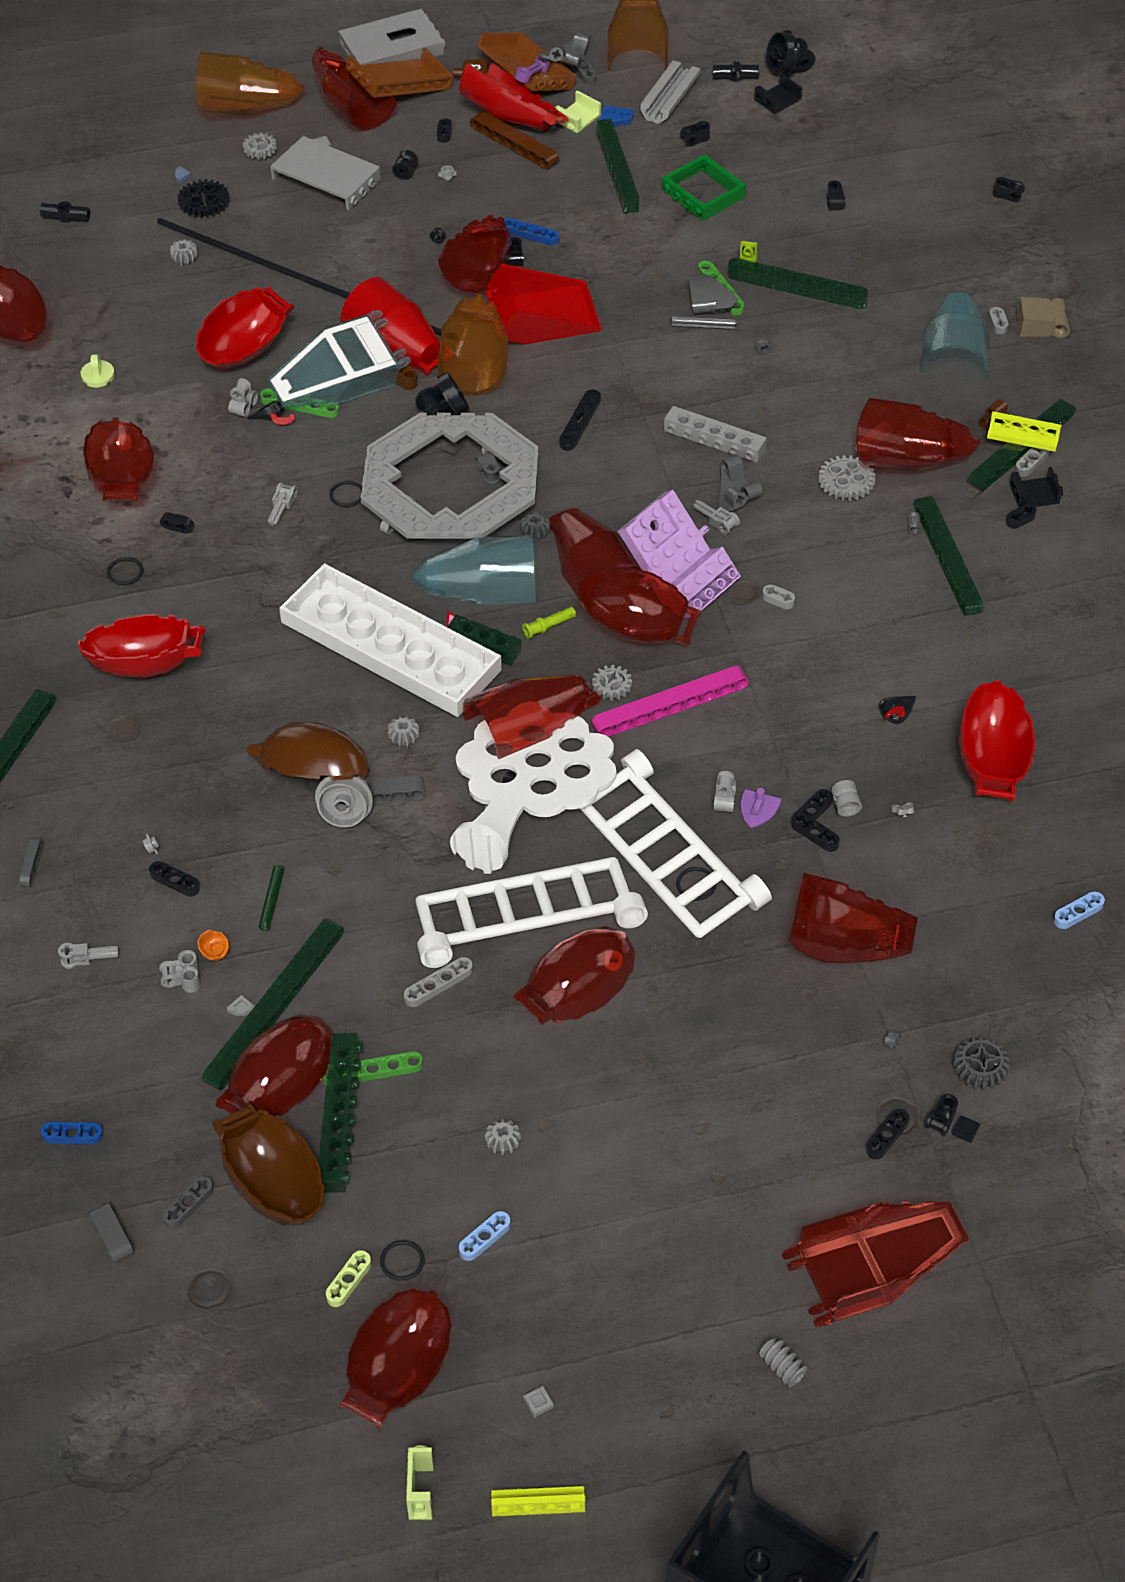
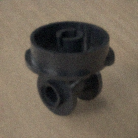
(788, 54)
(442, 398)

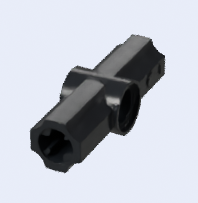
(735, 71)
(65, 212)

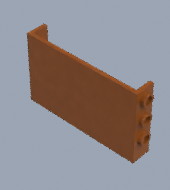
(518, 50)
(401, 76)

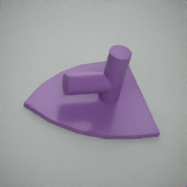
(758, 807)

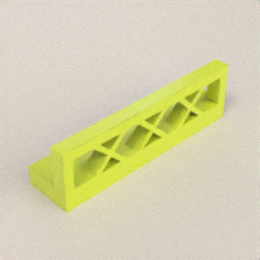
(1024, 434)
(538, 1501)

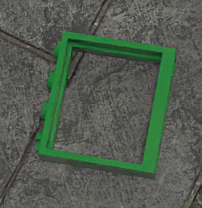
(735, 187)

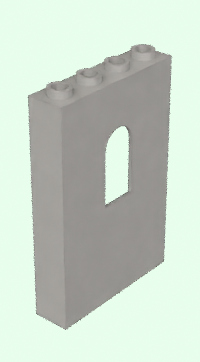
(371, 45)

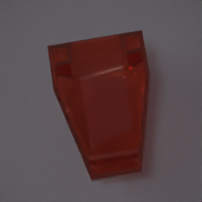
(846, 925)

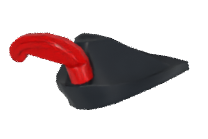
(272, 413)
(897, 708)

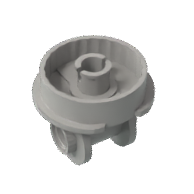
(352, 792)

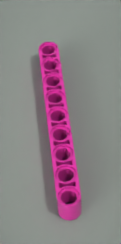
(670, 701)

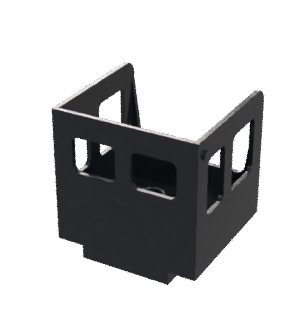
(761, 1543)

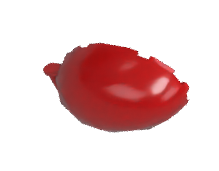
(242, 328)
(141, 645)
(996, 740)

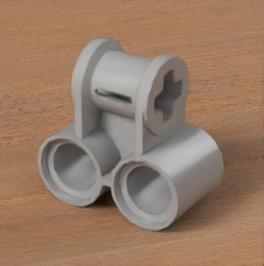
(242, 398)
(725, 792)
(181, 971)

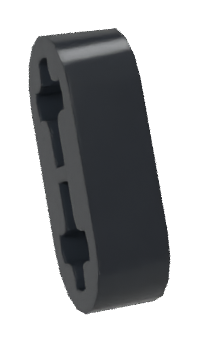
(444, 130)
(1021, 517)
(176, 522)

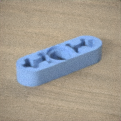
(1075, 917)
(482, 1245)

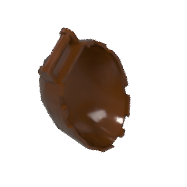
(311, 751)
(270, 1166)

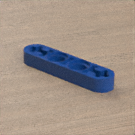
(547, 235)

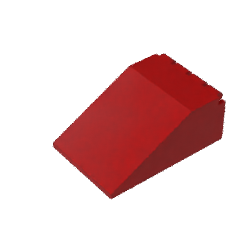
(541, 305)

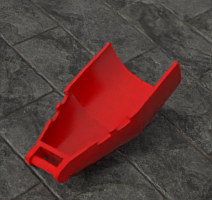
(508, 98)
(405, 324)

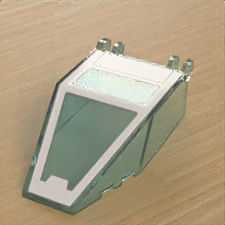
(339, 365)

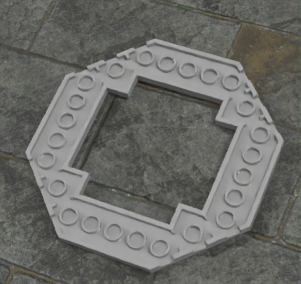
(475, 522)

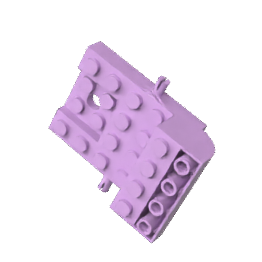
(678, 551)

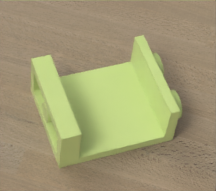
(581, 112)
(418, 1503)

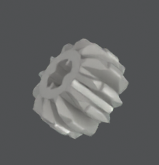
(183, 252)
(403, 731)
(502, 1136)

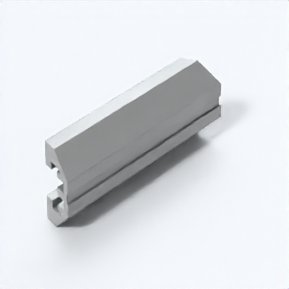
(668, 92)

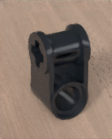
(697, 133)
(1006, 189)
(835, 195)
(516, 255)
(941, 1117)

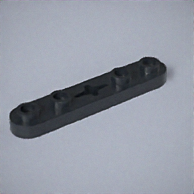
(574, 430)

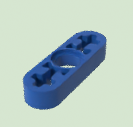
(55, 1138)

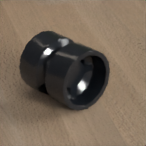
(405, 164)

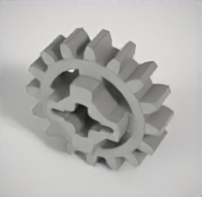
(259, 146)
(612, 682)

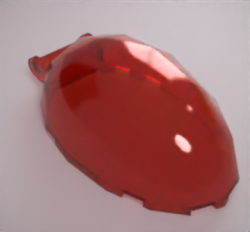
(21, 310)
(117, 459)
(636, 605)
(578, 975)
(279, 1066)
(396, 1354)

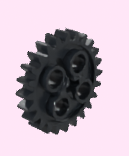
(215, 197)

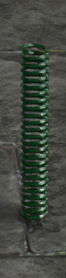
(272, 897)

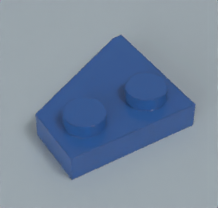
(619, 116)

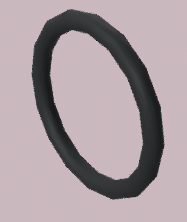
(343, 483)
(124, 582)
(690, 870)
(402, 1278)

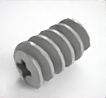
(782, 1362)

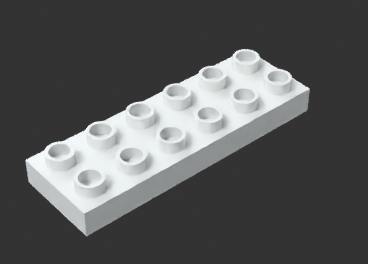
(390, 639)

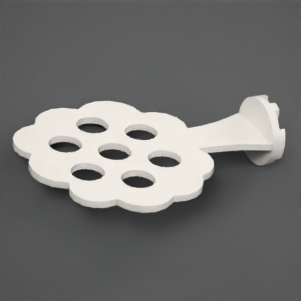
(487, 838)

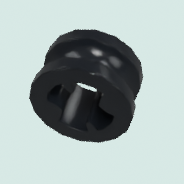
(437, 235)

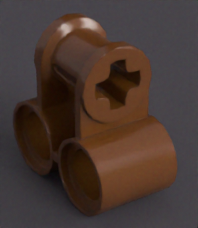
(997, 406)

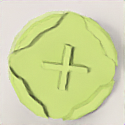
(97, 372)

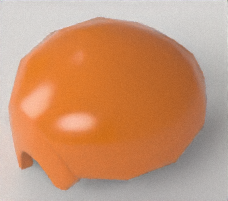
(213, 945)

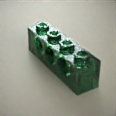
(494, 640)

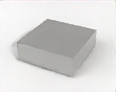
(538, 1401)

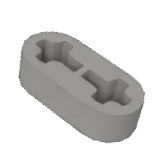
(996, 317)
(778, 596)

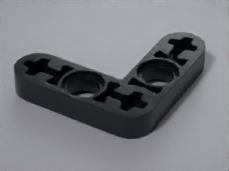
(809, 821)

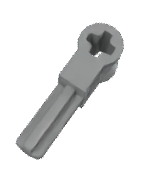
(282, 499)
(718, 518)
(81, 954)

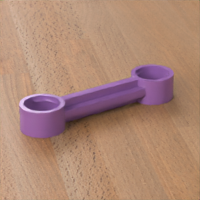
(524, 74)

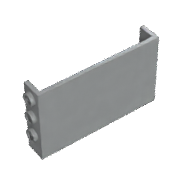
(327, 170)

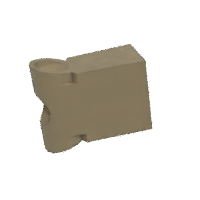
(1042, 317)

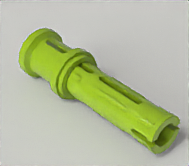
(541, 625)

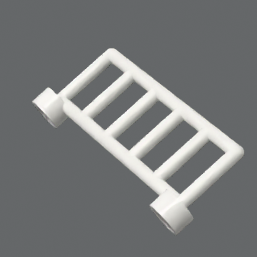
(749, 892)
(436, 946)

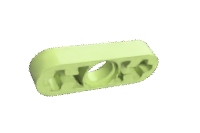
(348, 1288)

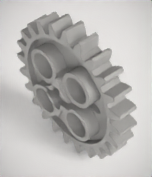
(846, 478)

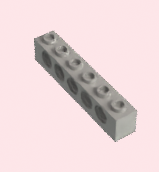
(715, 434)

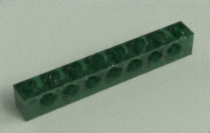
(617, 166)
(341, 1045)

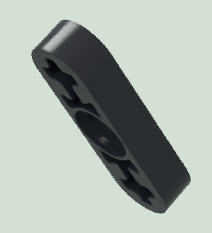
(179, 885)
(886, 1143)

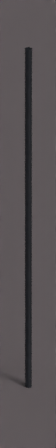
(261, 261)

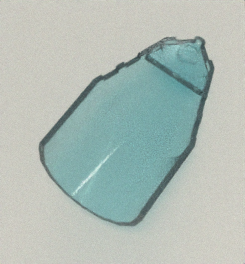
(957, 325)
(482, 571)

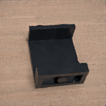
(780, 96)
(1036, 491)

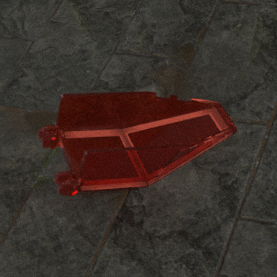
(874, 1254)

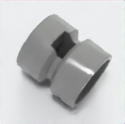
(846, 798)

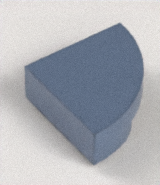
(182, 175)

